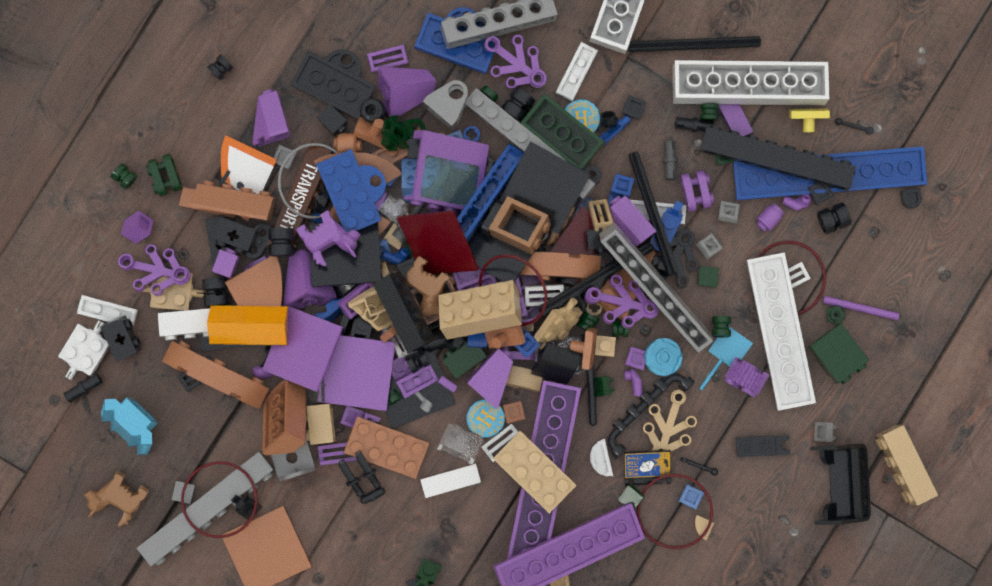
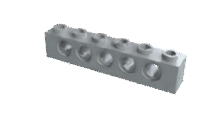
(473, 33)

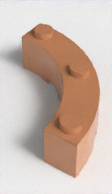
(562, 265)
(215, 374)

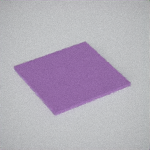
(307, 350)
(359, 373)

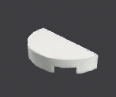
(600, 459)

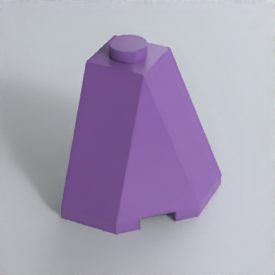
(404, 88)
(270, 120)
(630, 220)
(298, 284)
(491, 376)

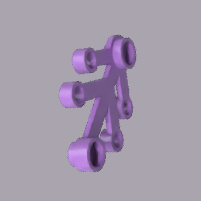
(518, 63)
(157, 270)
(625, 302)

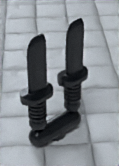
(353, 481)

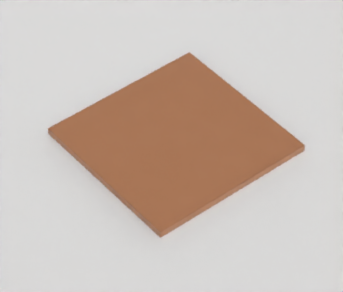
(267, 550)

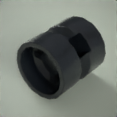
(518, 104)
(834, 218)
(281, 242)
(213, 285)

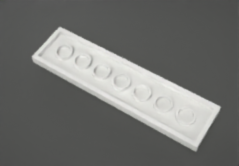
(781, 331)

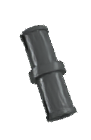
(670, 160)

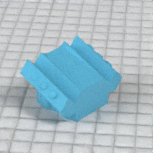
(130, 422)

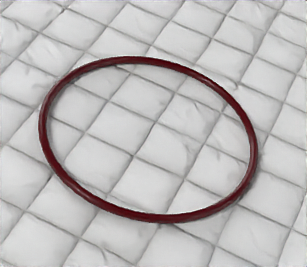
(524, 261)
(822, 266)
(183, 492)
(709, 500)

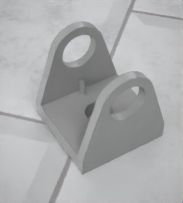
(444, 107)
(303, 465)

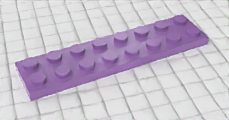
(572, 549)

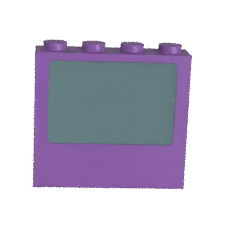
(447, 171)

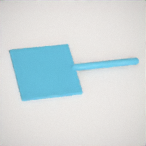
(726, 349)

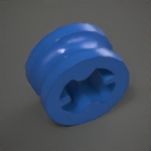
(476, 131)

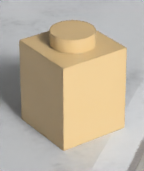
(605, 346)

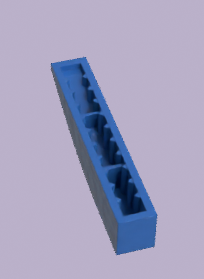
(489, 191)

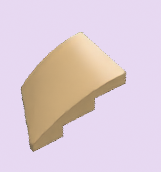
(371, 309)

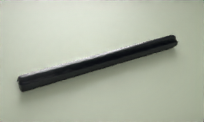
(694, 44)
(653, 214)
(589, 282)

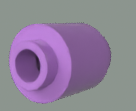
(769, 218)

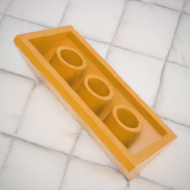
(248, 325)

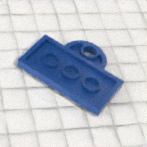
(470, 55)
(351, 190)

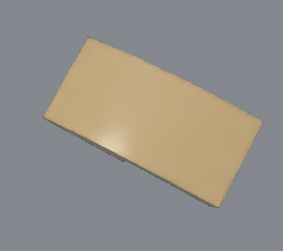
(524, 379)

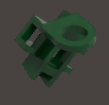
(393, 129)

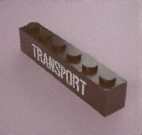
(302, 192)

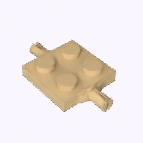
(174, 297)
(558, 323)

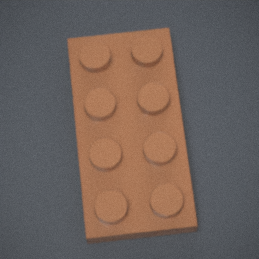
(386, 447)

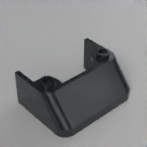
(848, 484)

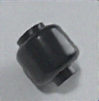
(373, 105)

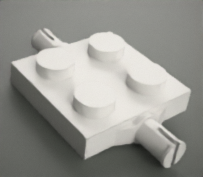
(84, 350)

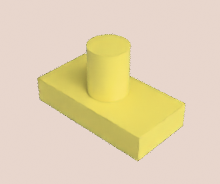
(809, 116)

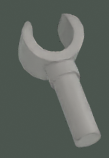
(426, 404)

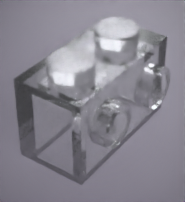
(392, 208)
(460, 443)

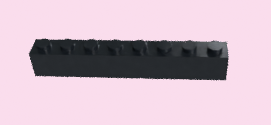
(777, 158)

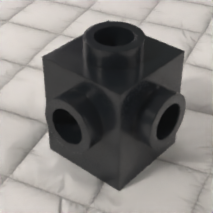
(592, 241)

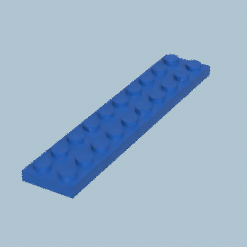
(873, 171)

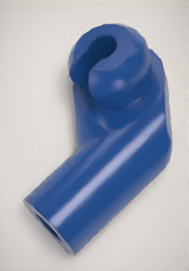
(396, 258)

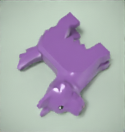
(327, 235)

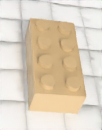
(479, 309)
(906, 465)
(534, 471)

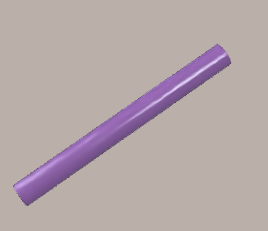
(861, 308)

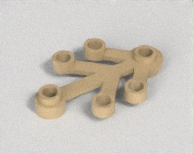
(668, 428)

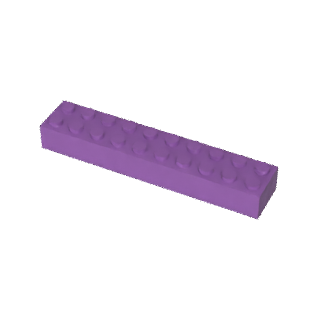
(552, 436)

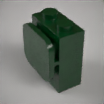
(839, 354)

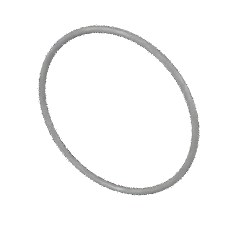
(280, 172)

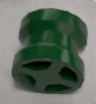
(709, 112)
(587, 321)
(618, 329)

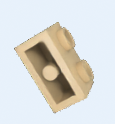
(320, 424)

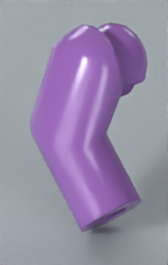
(797, 204)
(259, 373)
(636, 381)

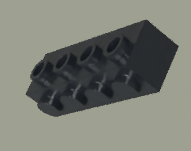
(403, 312)

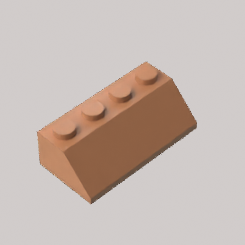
(233, 201)
(284, 419)

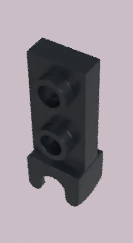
(761, 446)

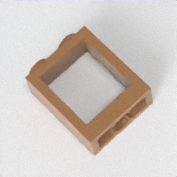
(504, 214)

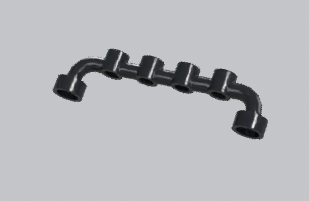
(647, 399)

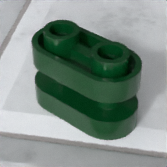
(154, 169)

